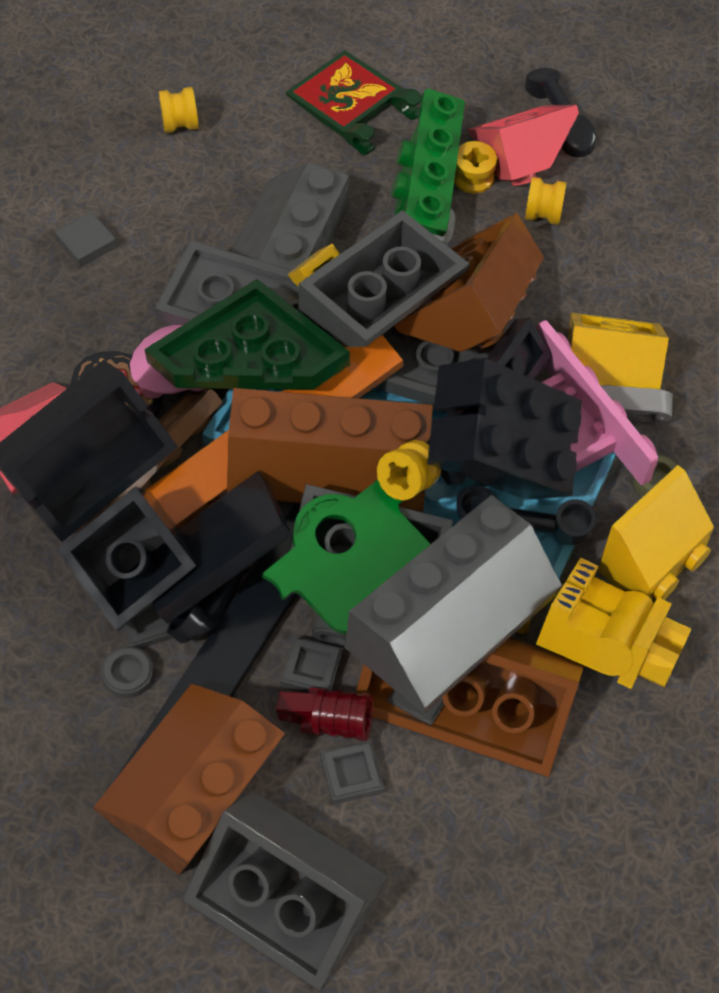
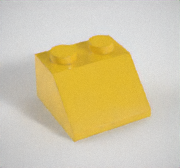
(620, 349)
(658, 538)

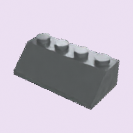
(453, 604)

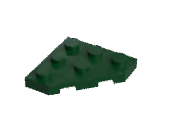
(248, 344)

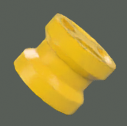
(178, 110)
(475, 167)
(545, 200)
(416, 477)

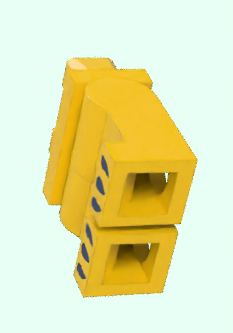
(612, 629)

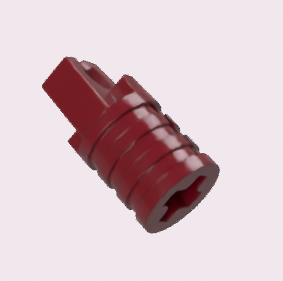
(328, 712)

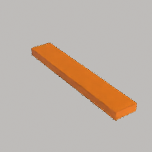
(204, 475)

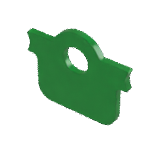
(340, 581)

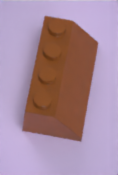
(483, 298)
(318, 440)
(503, 709)

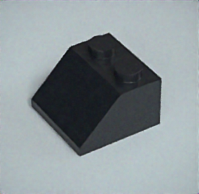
(129, 556)

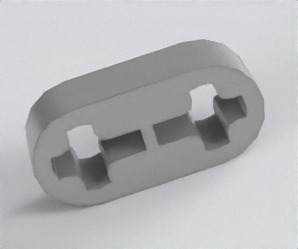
(643, 403)

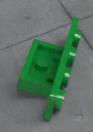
(430, 162)

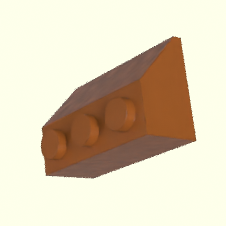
(188, 774)

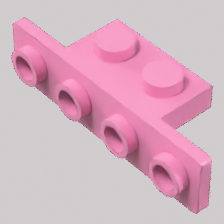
(603, 420)

